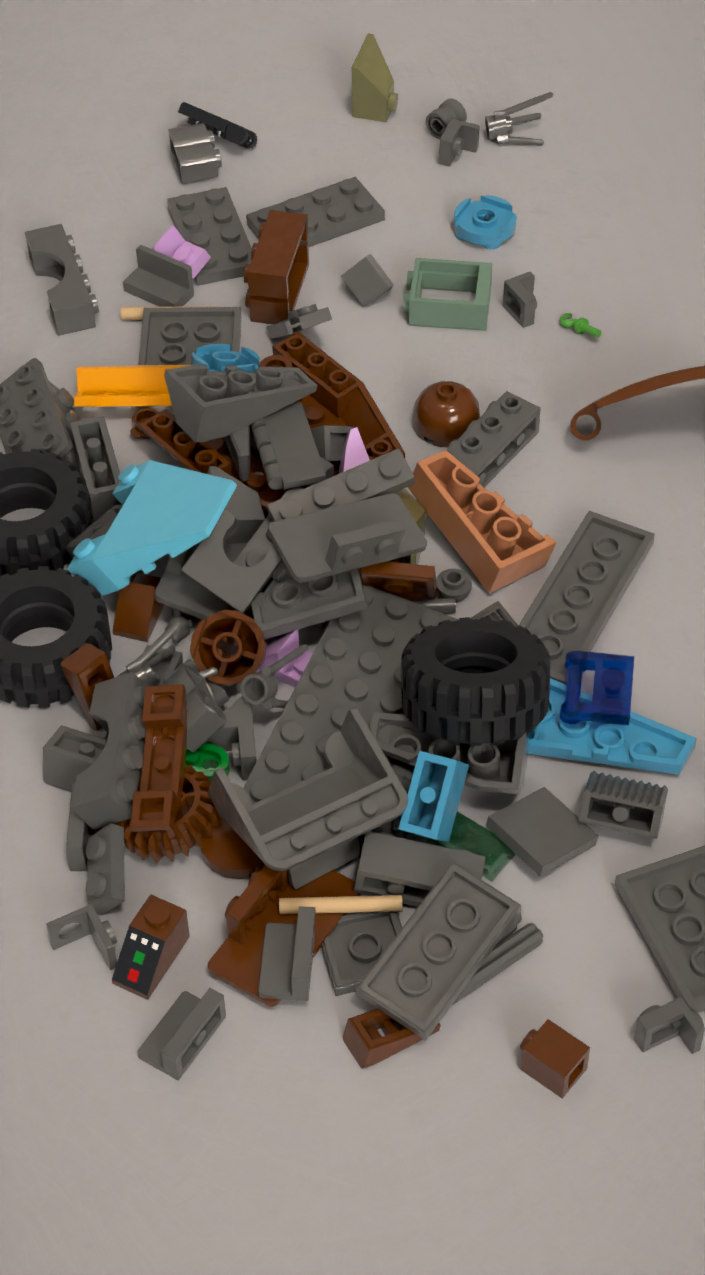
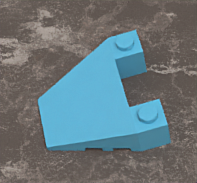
(161, 514)

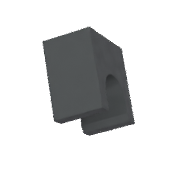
(225, 579)

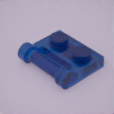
(610, 688)

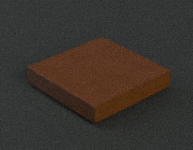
(401, 579)

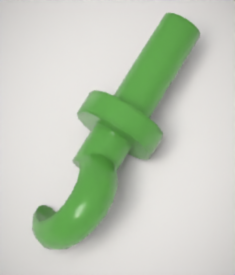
(580, 325)

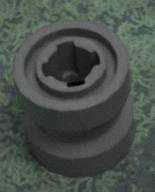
(440, 118)

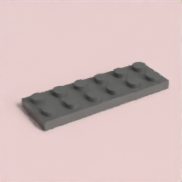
(586, 587)

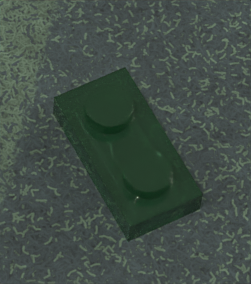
(478, 840)

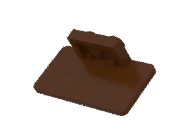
(240, 955)

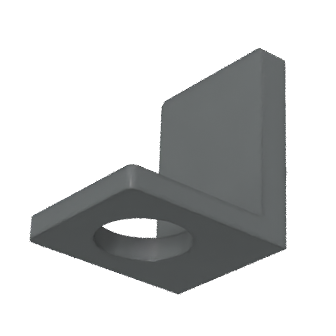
(88, 924)

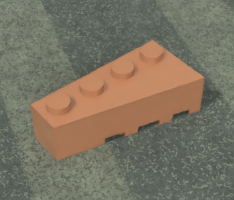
(478, 523)

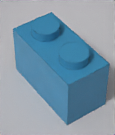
(434, 796)

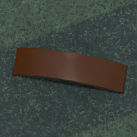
(163, 759)

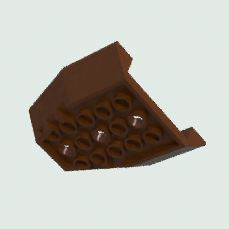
(338, 401)

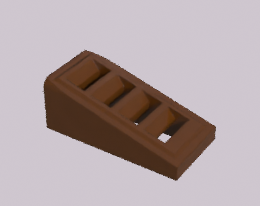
(80, 668)
(368, 1045)

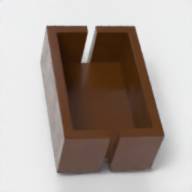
(277, 267)

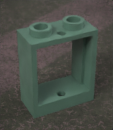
(449, 276)

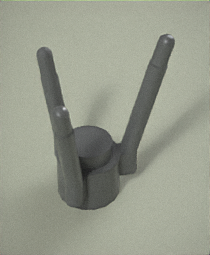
(500, 124)
(144, 669)
(263, 685)

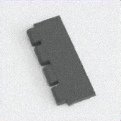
(288, 448)

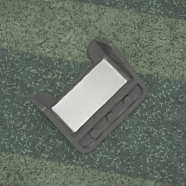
(322, 810)

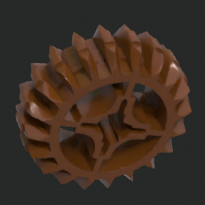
(193, 821)

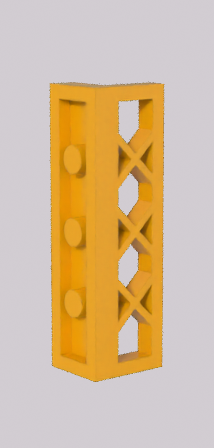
(122, 385)

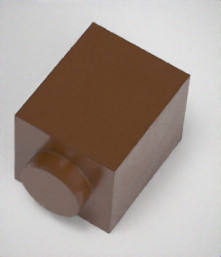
(554, 1057)

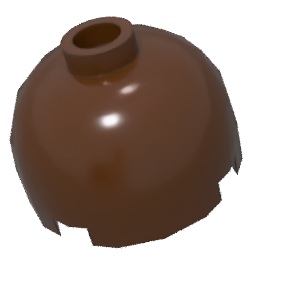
(444, 412)
(230, 644)

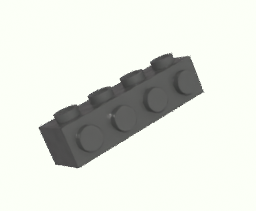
(497, 436)

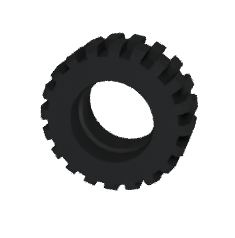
(44, 484)
(39, 601)
(475, 681)

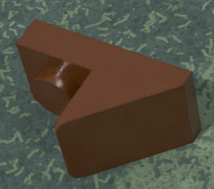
(137, 608)

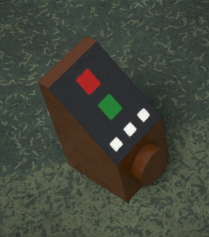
(151, 946)

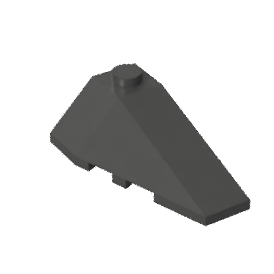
(223, 402)
(490, 768)

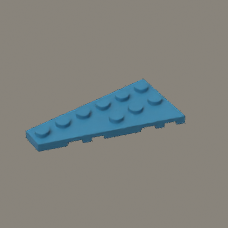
(639, 745)

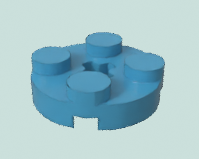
(471, 223)

